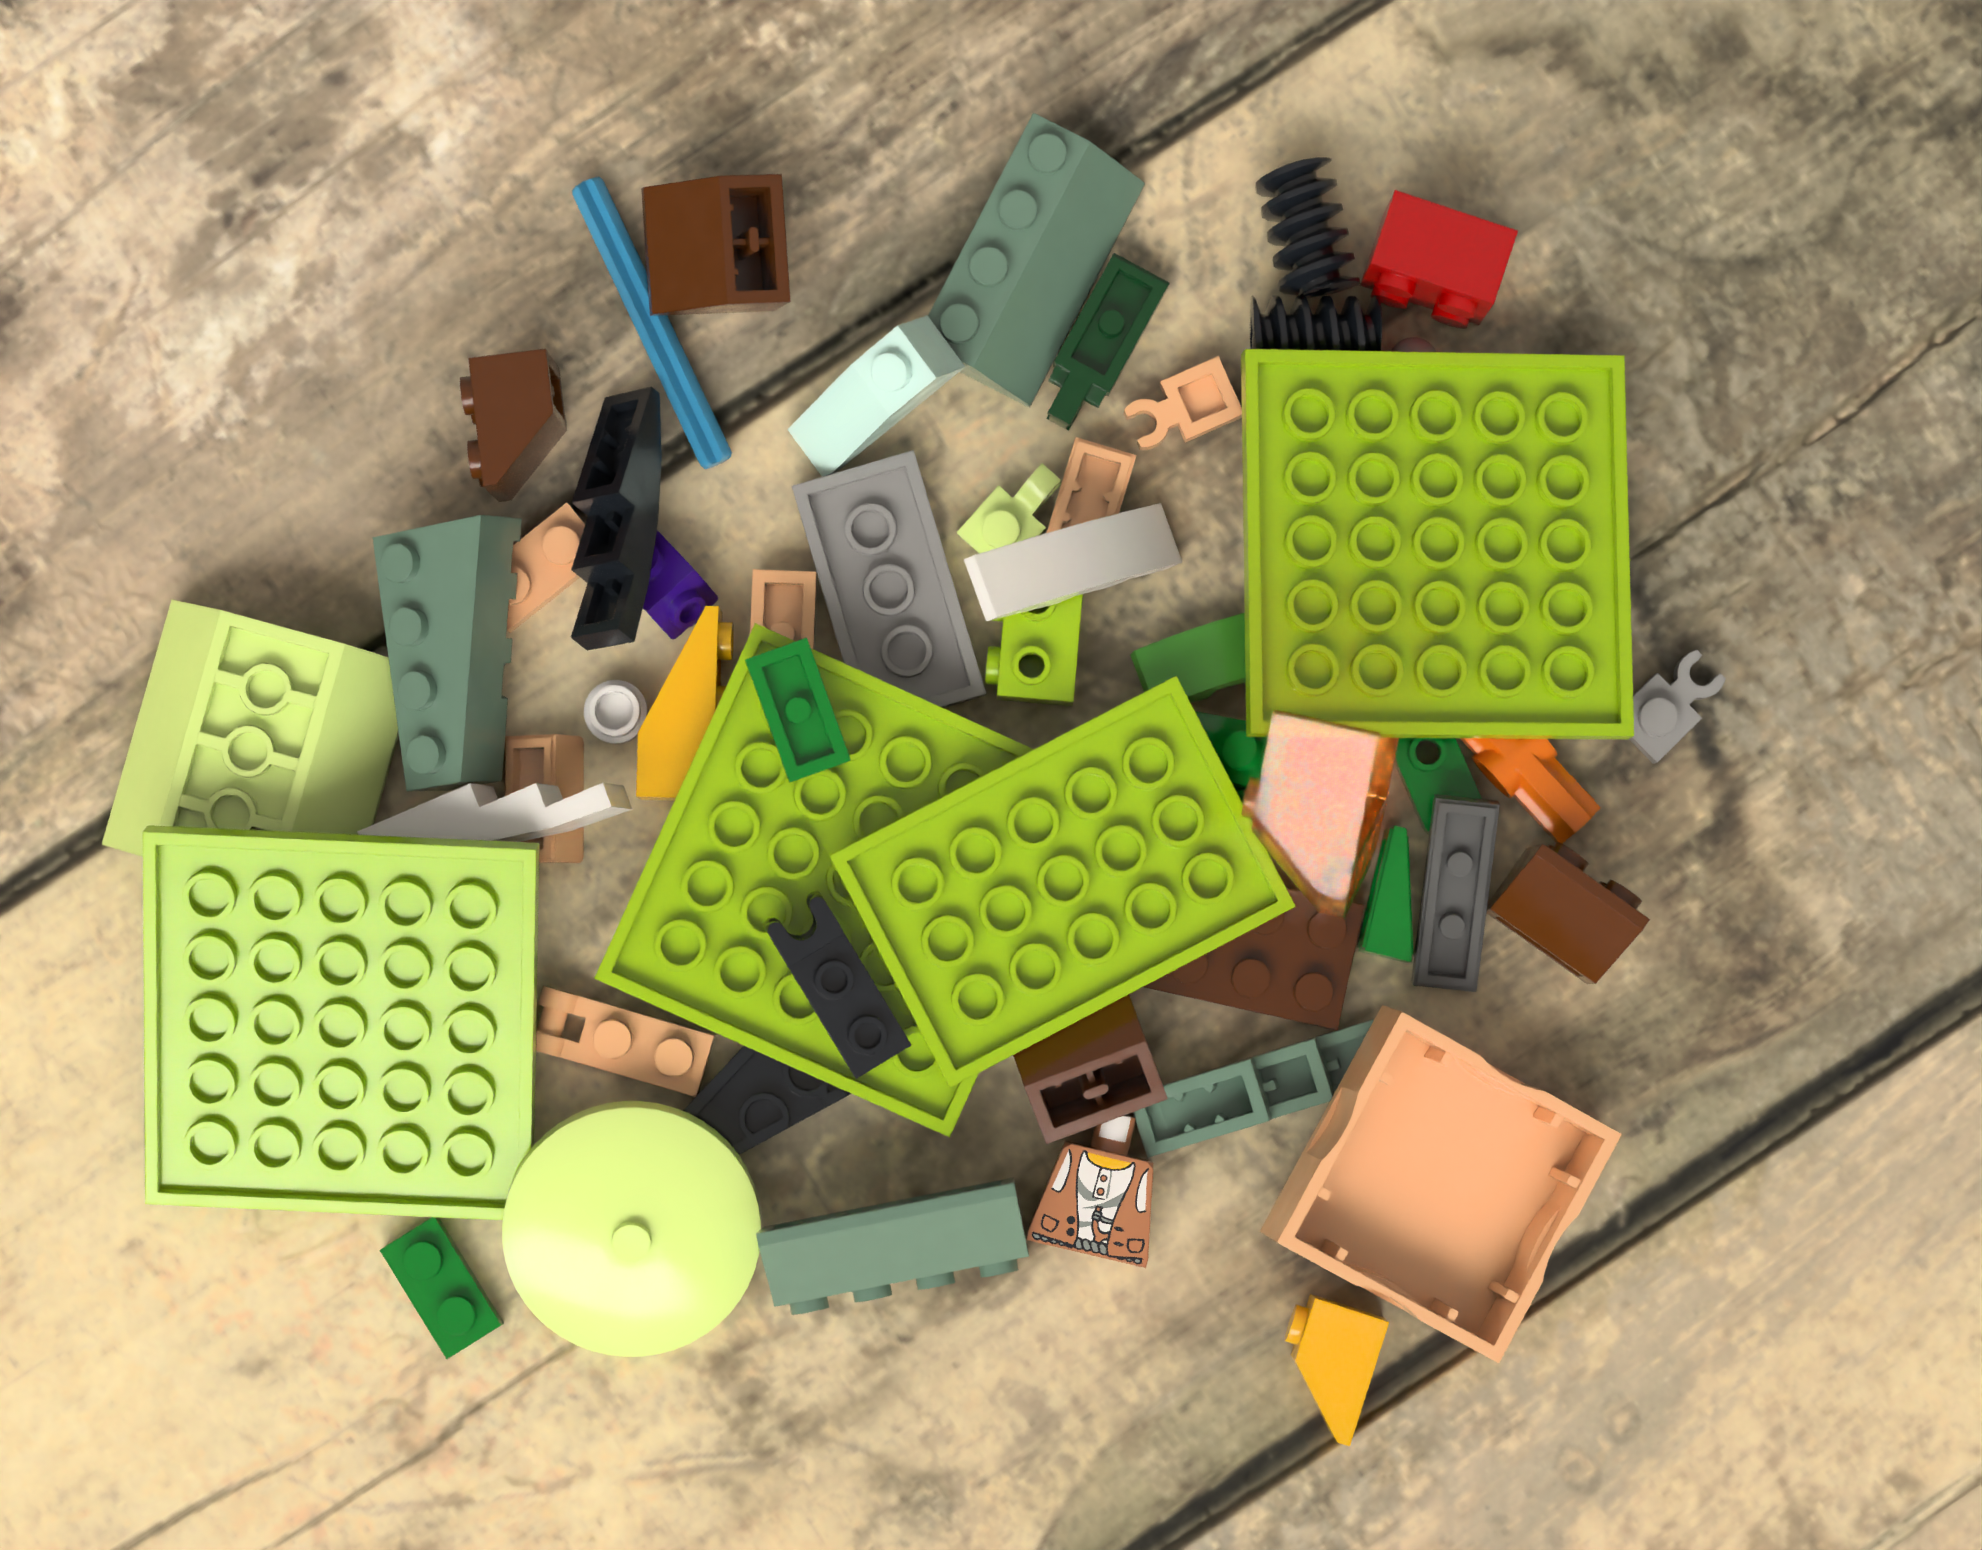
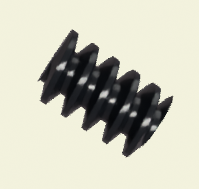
(1305, 229)
(1318, 331)

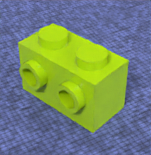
(1037, 655)

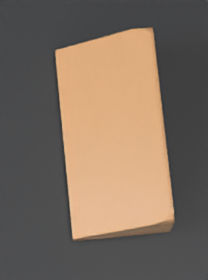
(550, 761)

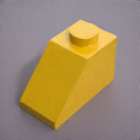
(1336, 1358)

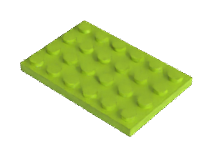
(1062, 881)

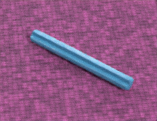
(654, 331)

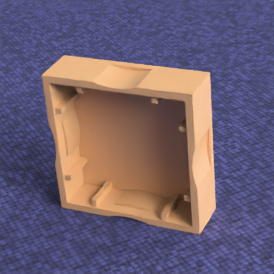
(1440, 1182)

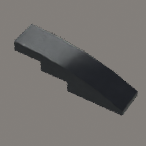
(622, 506)

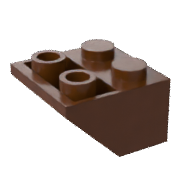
(716, 245)
(516, 417)
(1567, 911)
(1090, 1072)

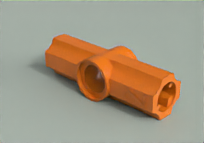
(1537, 781)

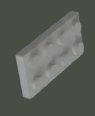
(889, 579)

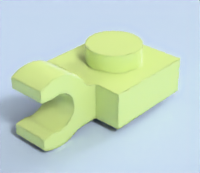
(1008, 519)

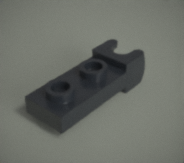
(839, 989)

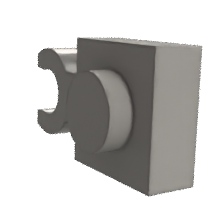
(1665, 711)

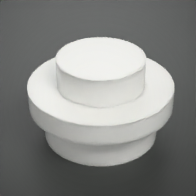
(615, 711)

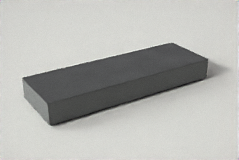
(1455, 892)

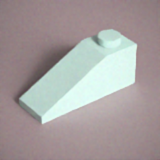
(875, 394)

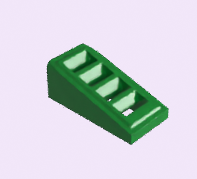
(1388, 911)

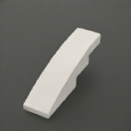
(1072, 561)
(527, 814)

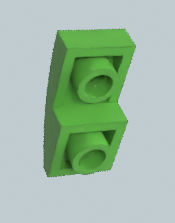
(1200, 658)

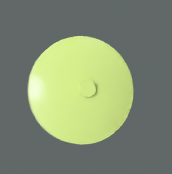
(631, 1228)

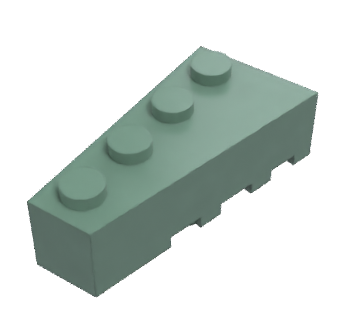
(448, 646)

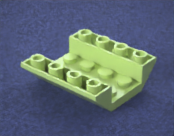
(255, 732)

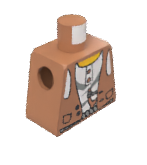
(1098, 1198)

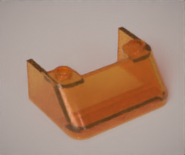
(1321, 804)

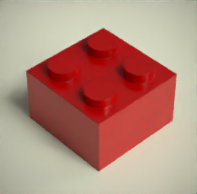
(1438, 260)

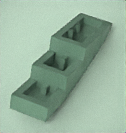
(1249, 1091)

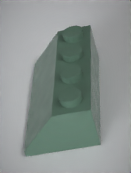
(1033, 258)
(892, 1244)

